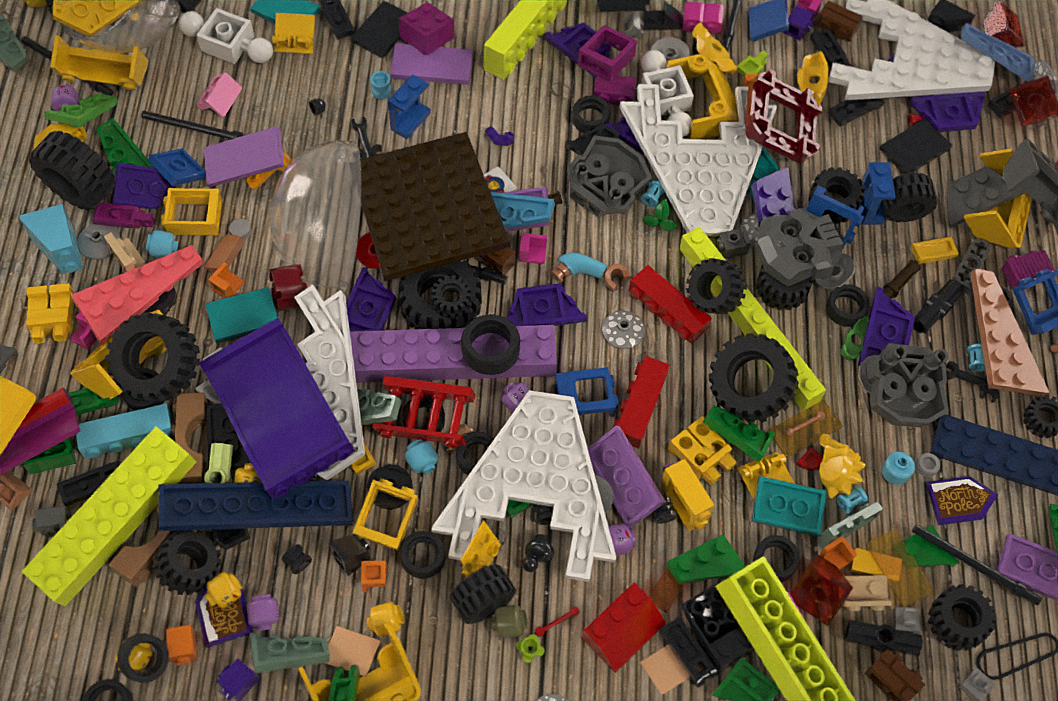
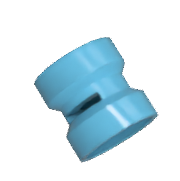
(380, 85)

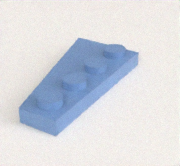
(1003, 53)

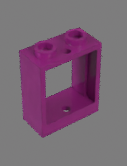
(607, 68)

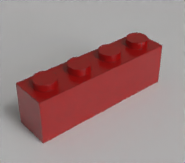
(669, 304)
(642, 399)

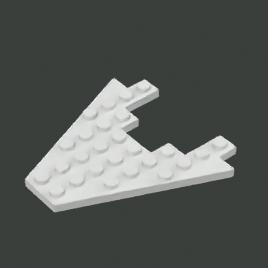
(924, 59)
(699, 176)
(331, 365)
(537, 461)

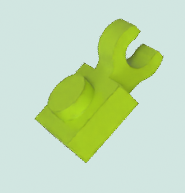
(753, 65)

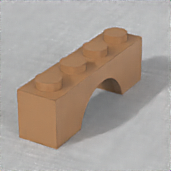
(190, 414)
(136, 562)

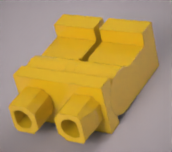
(50, 312)
(703, 451)

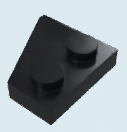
(580, 144)

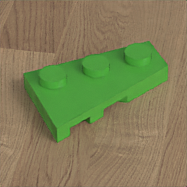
(85, 111)

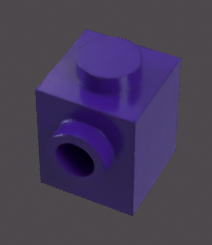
(799, 23)
(236, 680)

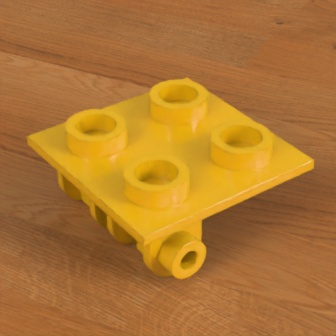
(294, 33)
(770, 466)
(480, 550)

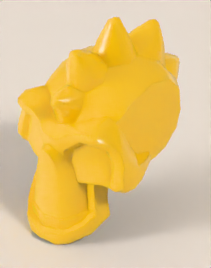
(839, 466)

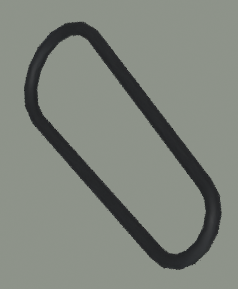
(1014, 643)

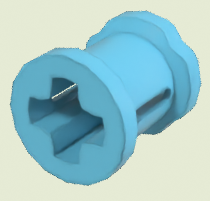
(652, 193)
(976, 357)
(859, 498)

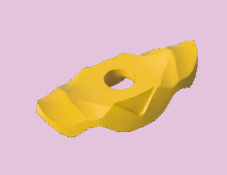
(713, 49)
(814, 66)

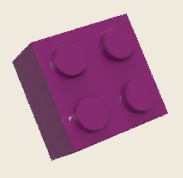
(426, 28)

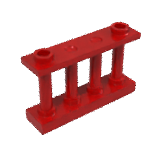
(437, 392)

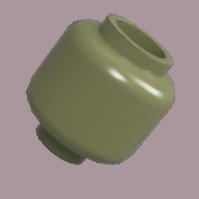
(509, 621)

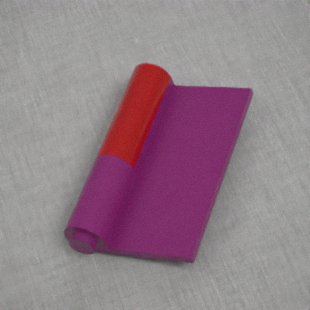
(44, 426)

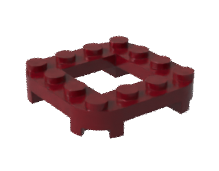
(759, 126)

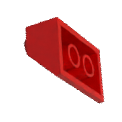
(624, 627)

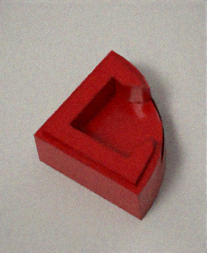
(810, 460)

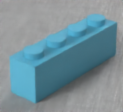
(122, 430)

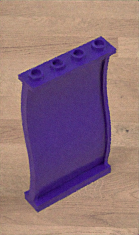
(276, 408)

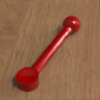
(539, 631)

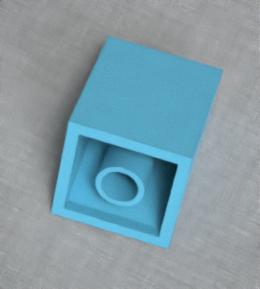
(54, 236)

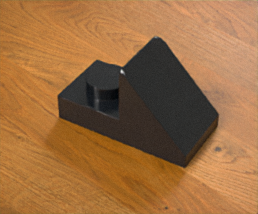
(664, 19)

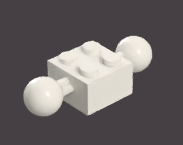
(225, 36)
(674, 89)

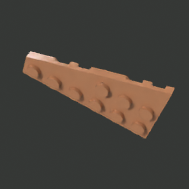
(1004, 348)

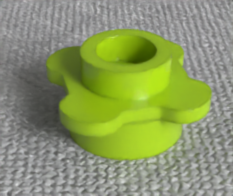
(530, 641)

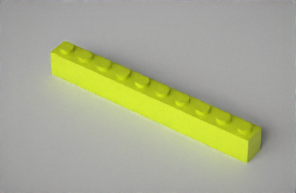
(753, 318)

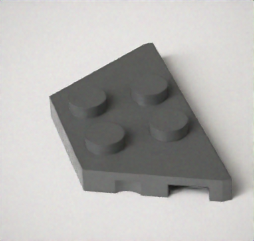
(977, 194)

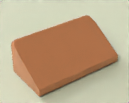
(225, 252)
(12, 490)

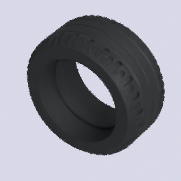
(490, 364)

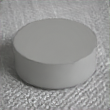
(240, 227)
(927, 464)

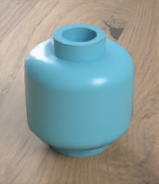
(161, 244)
(421, 457)
(898, 468)

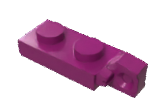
(122, 216)

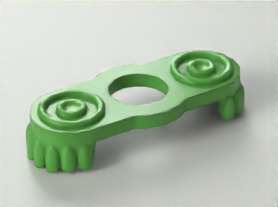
(849, 349)

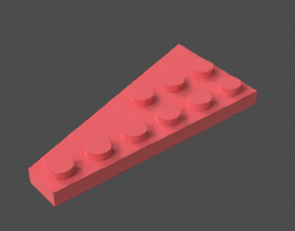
(133, 292)

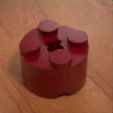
(286, 285)

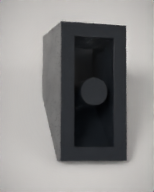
(950, 16)
(350, 552)

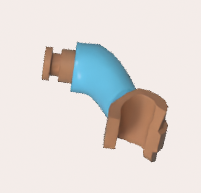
(576, 263)

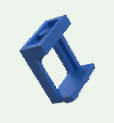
(411, 110)
(881, 188)
(821, 202)
(1047, 319)
(566, 386)

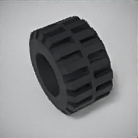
(842, 183)
(913, 198)
(731, 290)
(781, 295)
(175, 574)
(482, 594)
(974, 605)

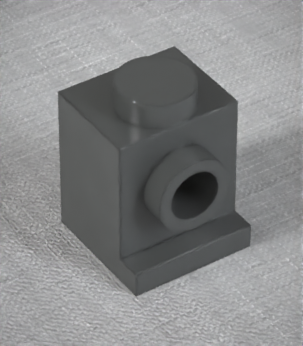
(733, 242)
(50, 520)

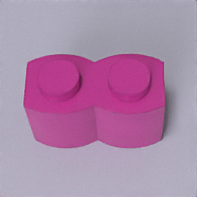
(708, 14)

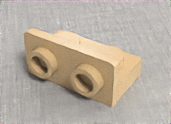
(124, 252)
(867, 591)

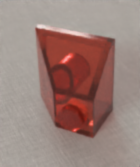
(1004, 25)
(1034, 101)
(821, 590)

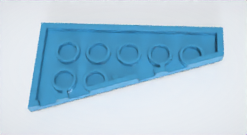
(522, 210)

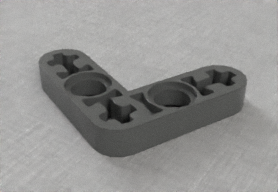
(978, 260)

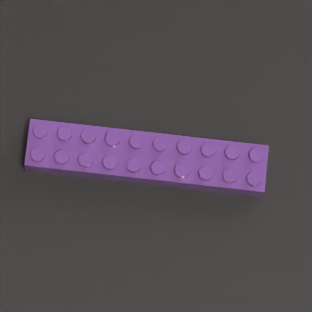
(438, 354)

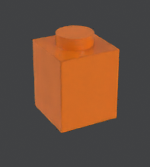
(181, 645)

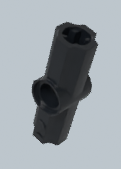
(938, 306)
(898, 640)

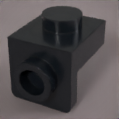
(229, 537)

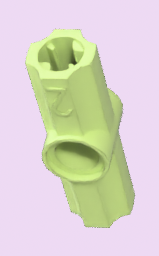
(220, 463)

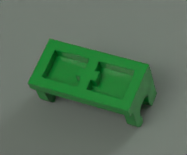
(52, 458)

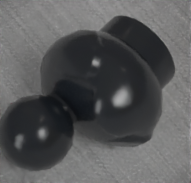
(537, 551)

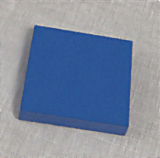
(768, 19)
(177, 167)

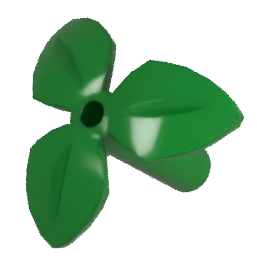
(661, 213)

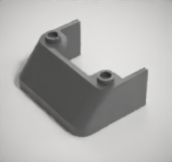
(1037, 177)

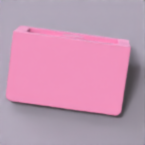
(220, 94)

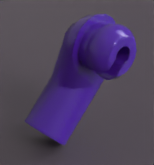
(497, 139)

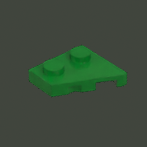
(928, 554)
(746, 684)

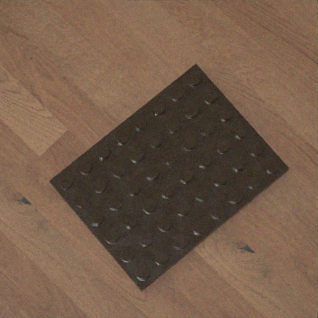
(429, 206)

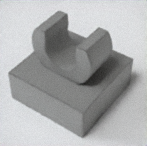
(632, 25)
(906, 619)
(977, 685)

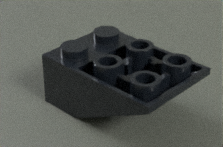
(716, 628)

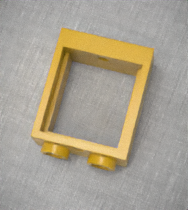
(192, 196)
(688, 495)
(377, 537)

